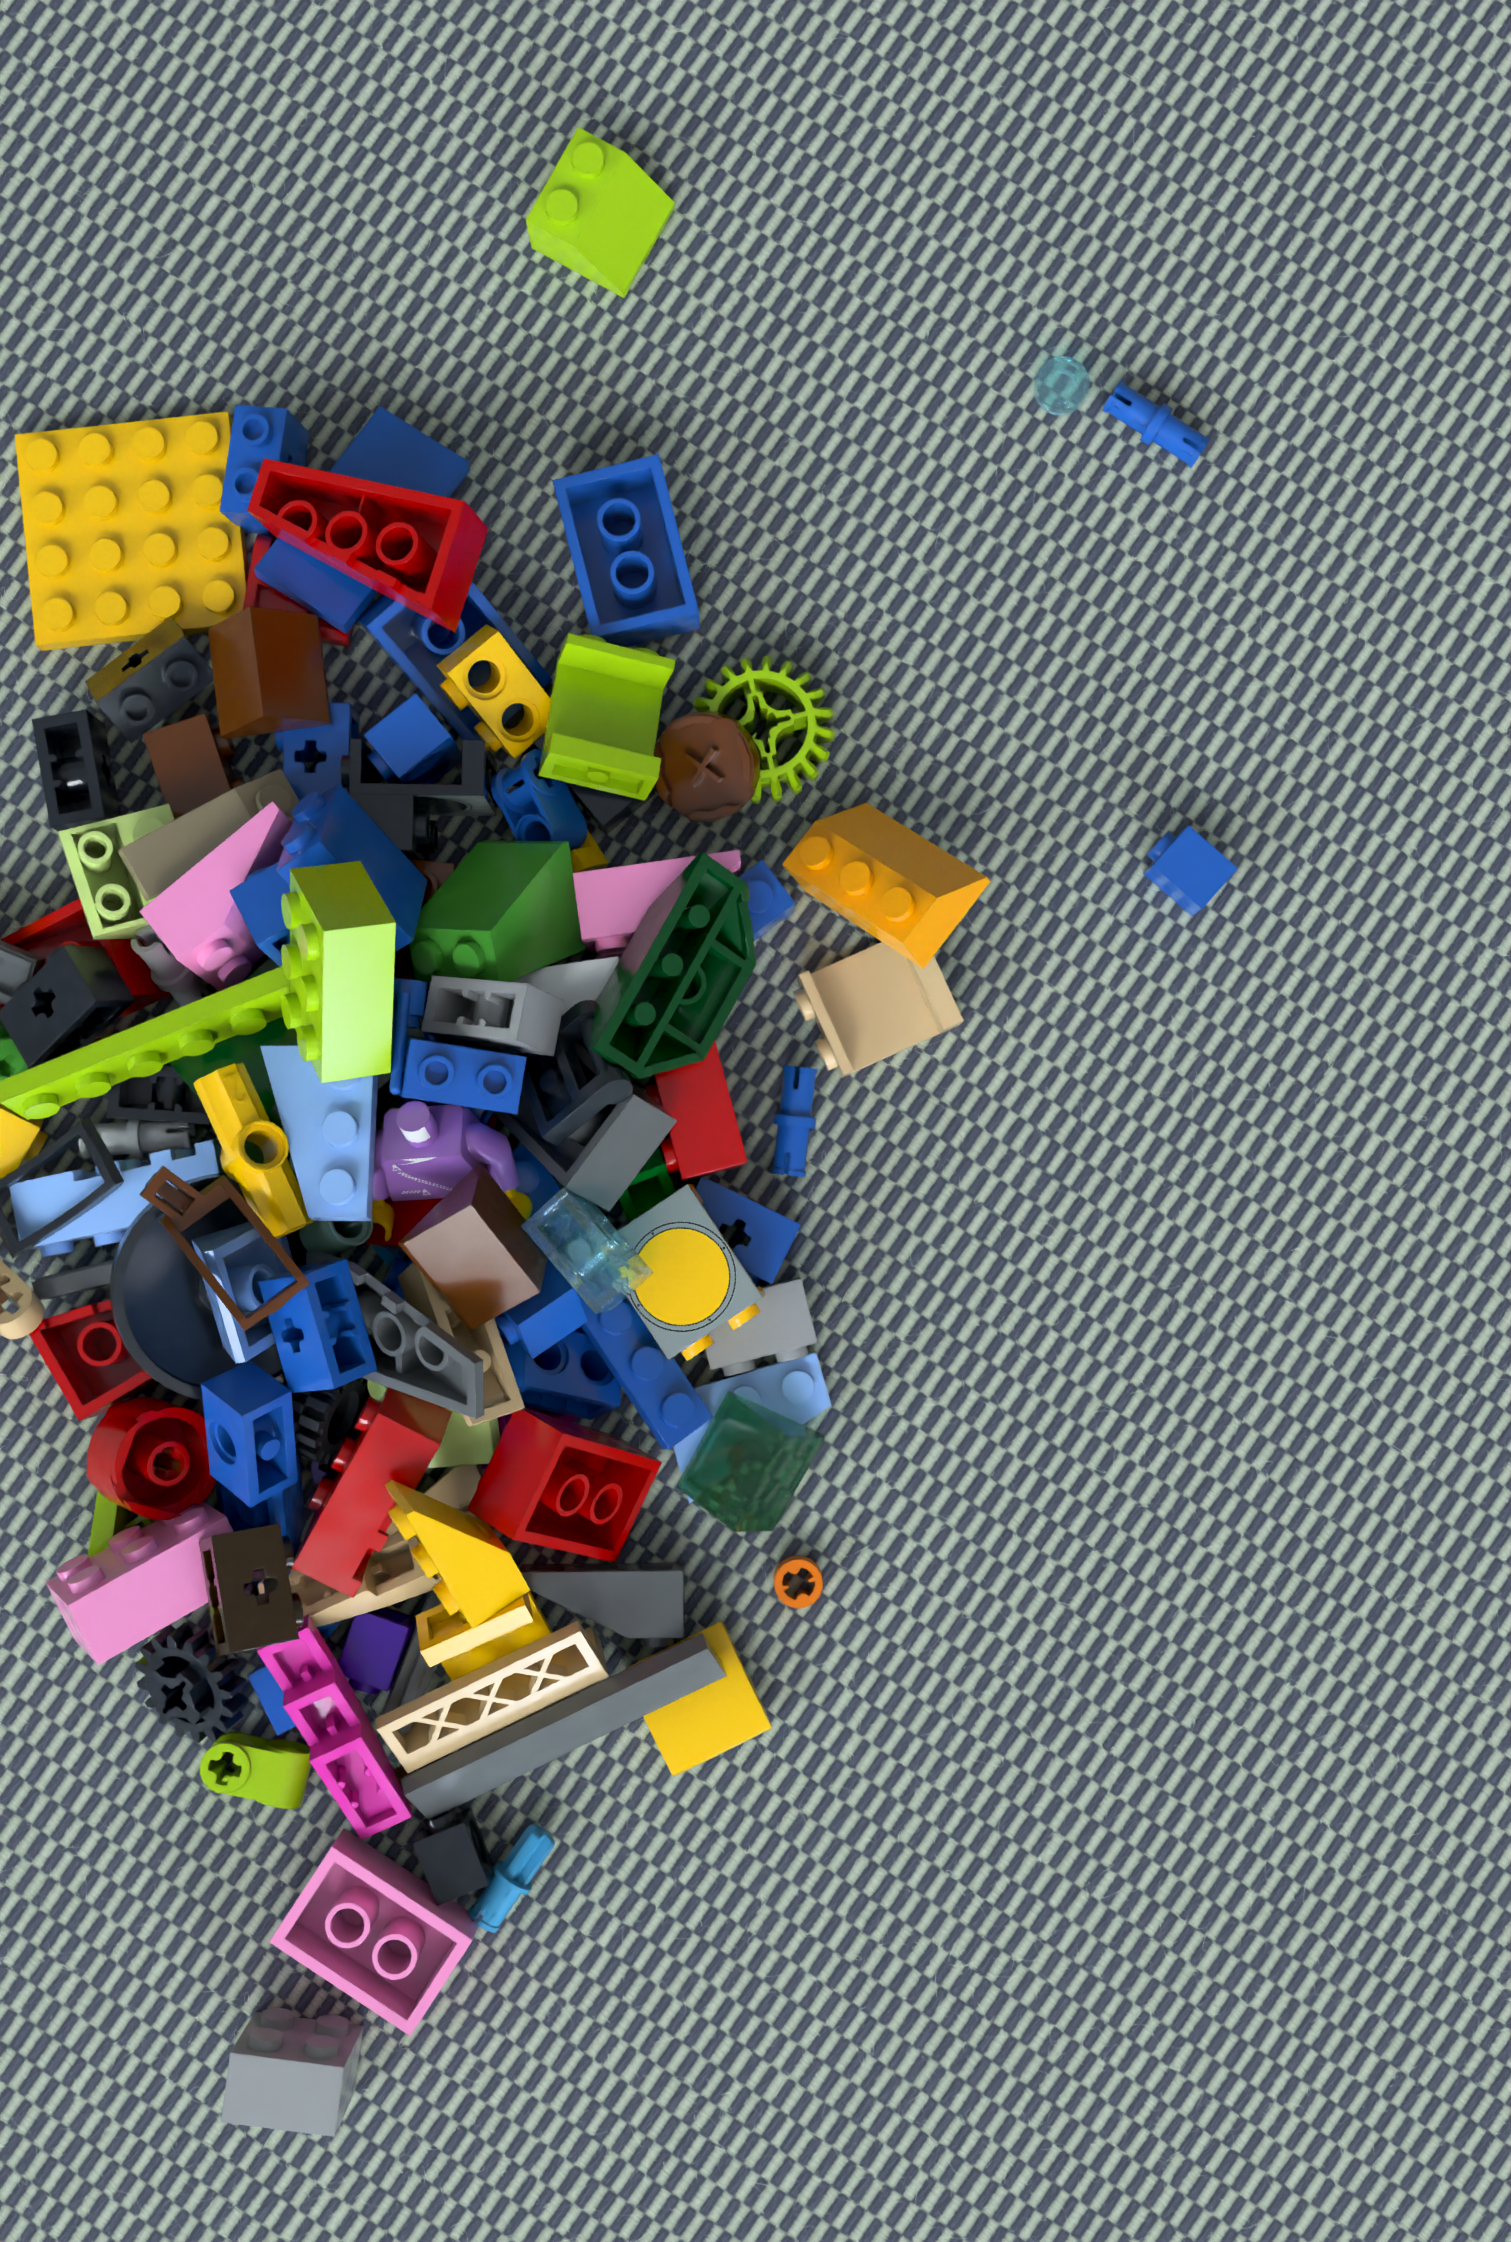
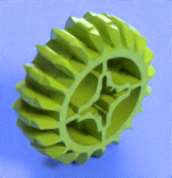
(784, 721)

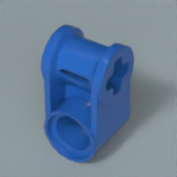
(538, 806)

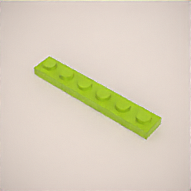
(146, 1047)

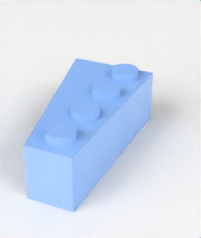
(48, 1197)

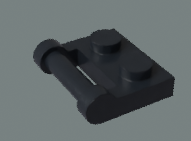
(558, 1086)

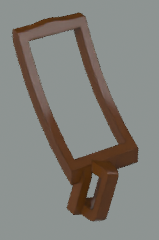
(195, 1209)

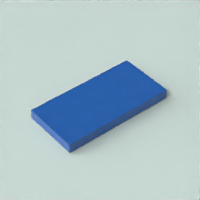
(383, 453)

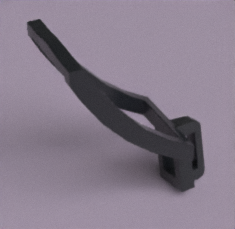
(101, 1158)

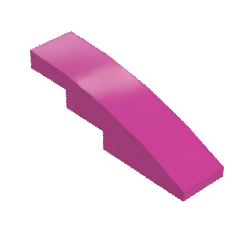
(338, 1732)

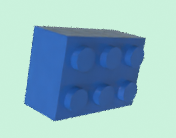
(627, 552)

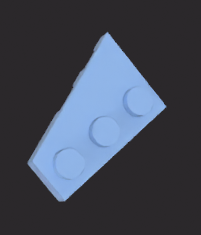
(327, 1134)
(787, 1388)

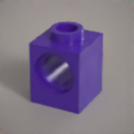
(376, 1649)

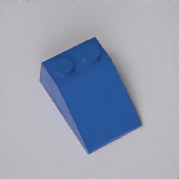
(420, 644)

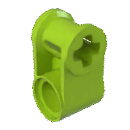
(267, 1769)

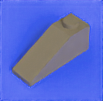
(176, 847)

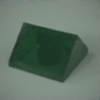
(749, 1464)

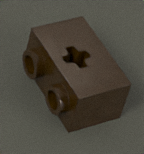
(244, 1620)

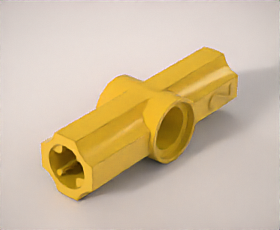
(240, 1117)

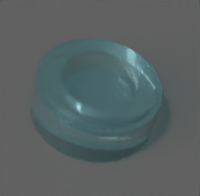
(1061, 385)

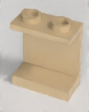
(874, 1006)

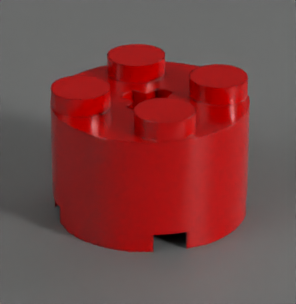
(125, 1463)

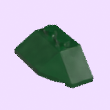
(678, 974)

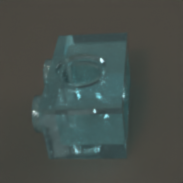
(587, 1250)

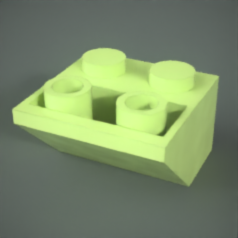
(101, 877)

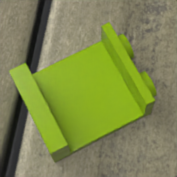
(605, 716)

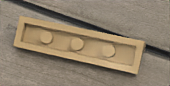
(494, 1696)

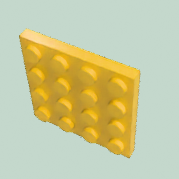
(129, 529)

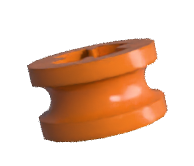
(803, 1597)

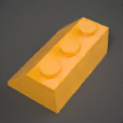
(885, 879)

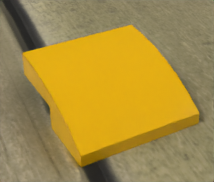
(711, 1717)

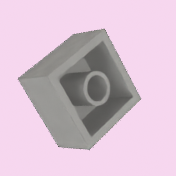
(292, 2072)

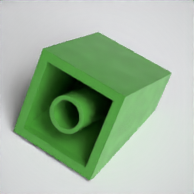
(500, 914)

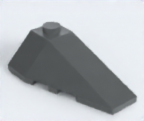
(412, 1349)

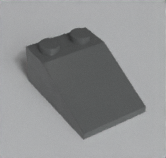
(604, 1151)

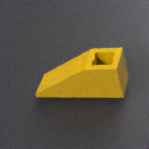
(463, 1552)

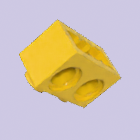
(507, 685)

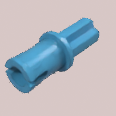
(512, 1877)

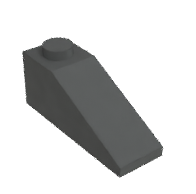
(624, 1597)

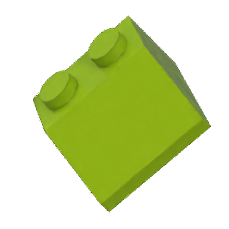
(598, 213)

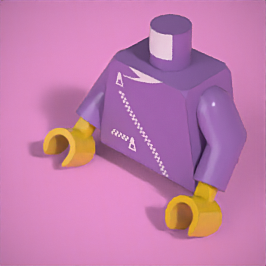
(430, 1151)

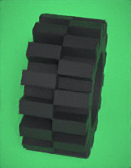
(327, 1418)

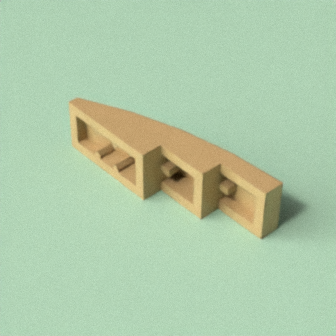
(388, 1579)

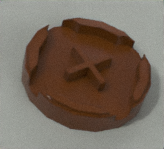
(707, 766)

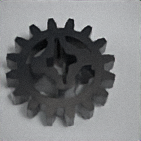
(191, 1683)

